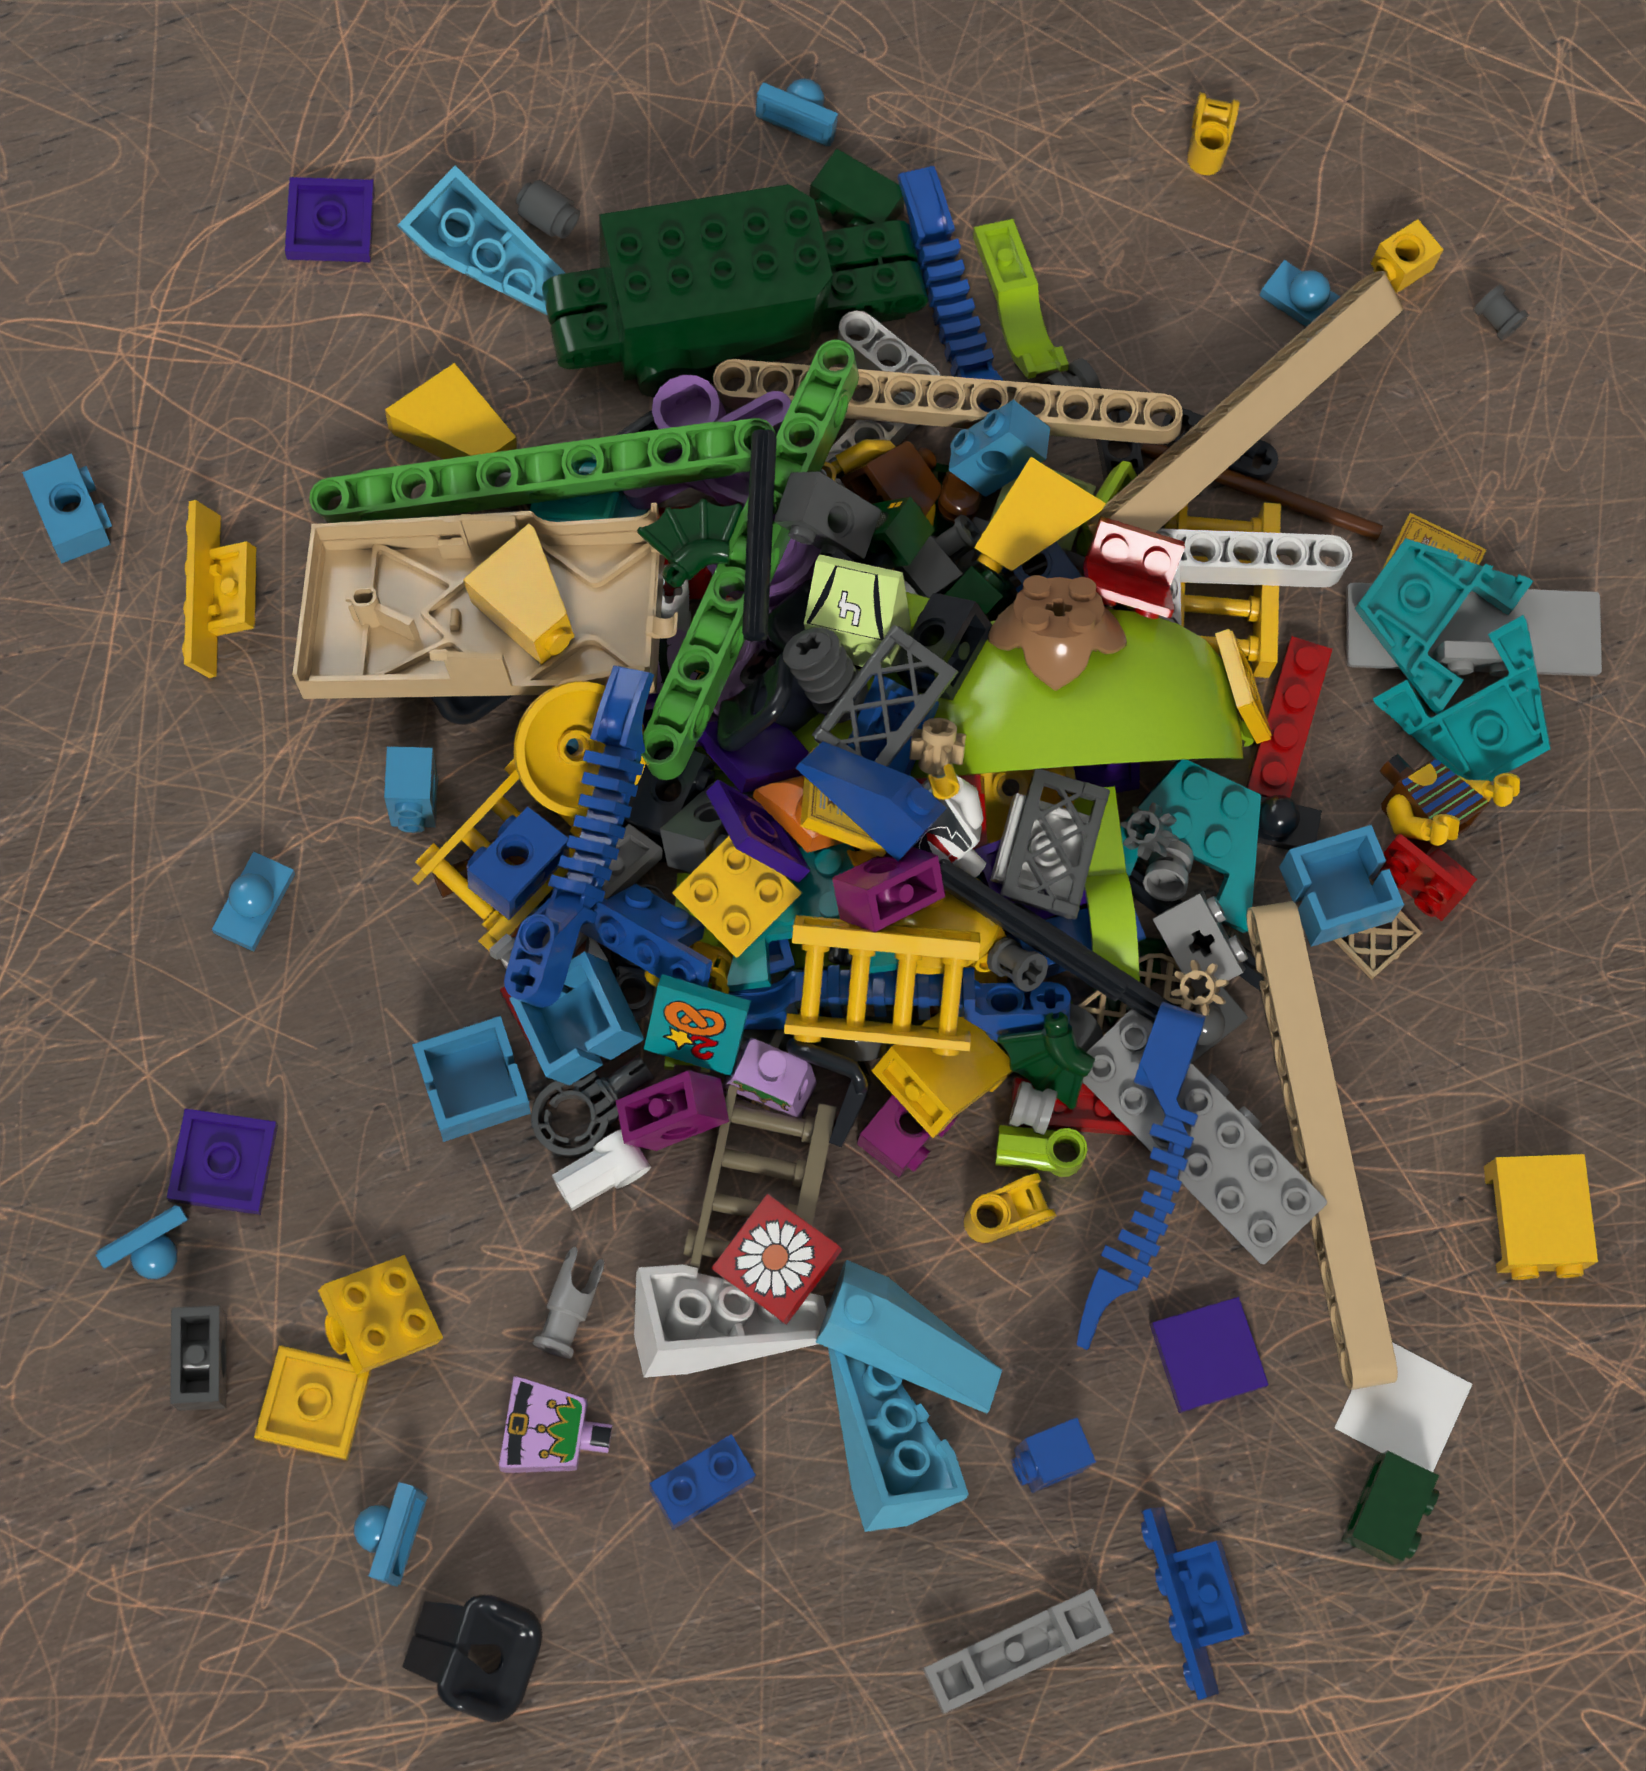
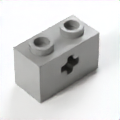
(1179, 930)

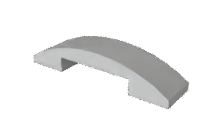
(1017, 1650)

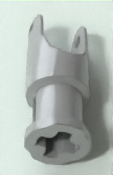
(567, 1308)

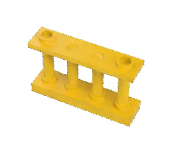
(1260, 609)
(433, 861)
(908, 946)

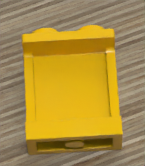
(942, 1086)
(1543, 1215)

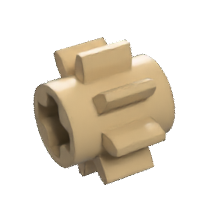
(937, 746)
(1188, 991)

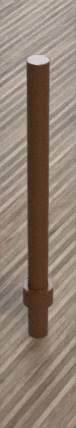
(1285, 498)

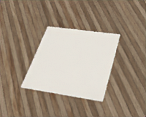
(1407, 1415)

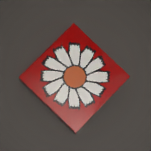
(776, 1259)

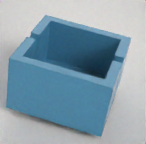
(1336, 885)
(582, 1023)
(470, 1078)

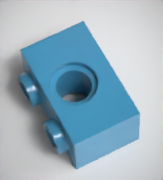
(998, 447)
(74, 531)
(411, 788)

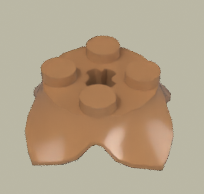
(1057, 627)

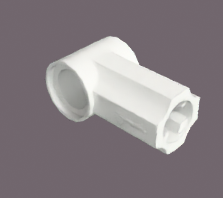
(606, 1166)

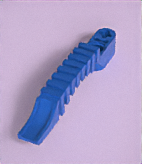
(931, 234)
(620, 729)
(990, 1006)
(1163, 1071)

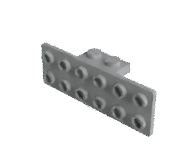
(1561, 627)
(1230, 1161)

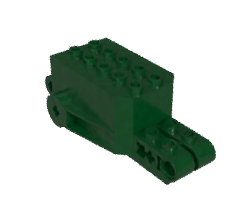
(725, 283)

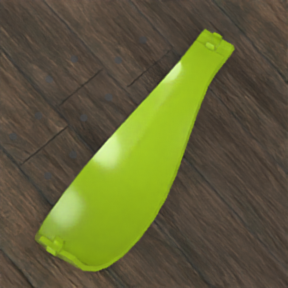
(1145, 703)

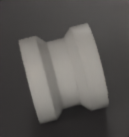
(1032, 1107)

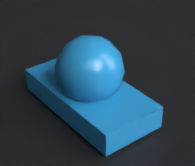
(798, 110)
(1299, 293)
(253, 901)
(151, 1251)
(391, 1532)

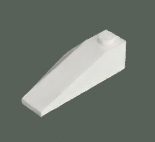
(705, 1322)

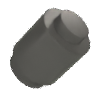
(547, 209)

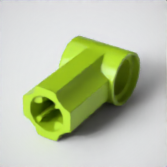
(1033, 1151)

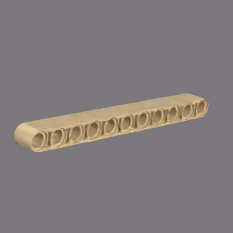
(970, 394)
(1254, 406)
(1322, 1146)

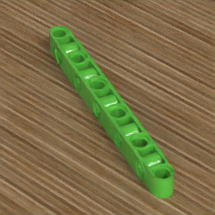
(540, 473)
(716, 629)

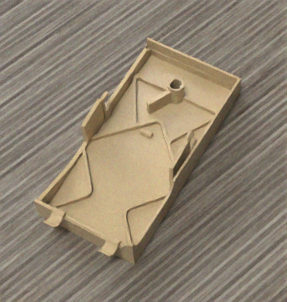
(395, 619)

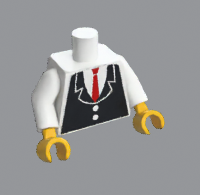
(955, 830)

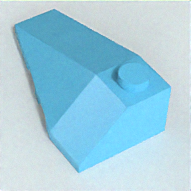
(479, 240)
(897, 1334)
(891, 1451)

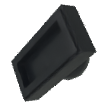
(1286, 823)

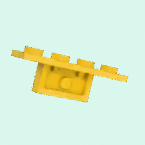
(217, 589)

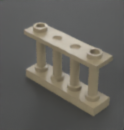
(804, 1174)

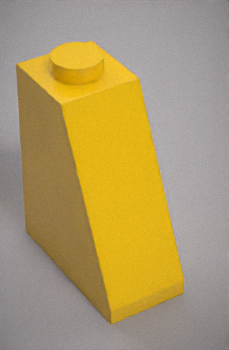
(449, 418)
(1034, 516)
(521, 596)

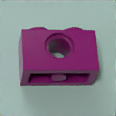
(888, 889)
(672, 1110)
(891, 1144)

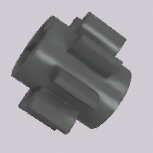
(1148, 820)

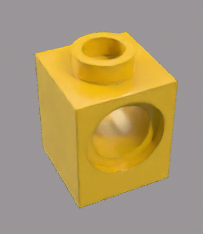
(1412, 243)

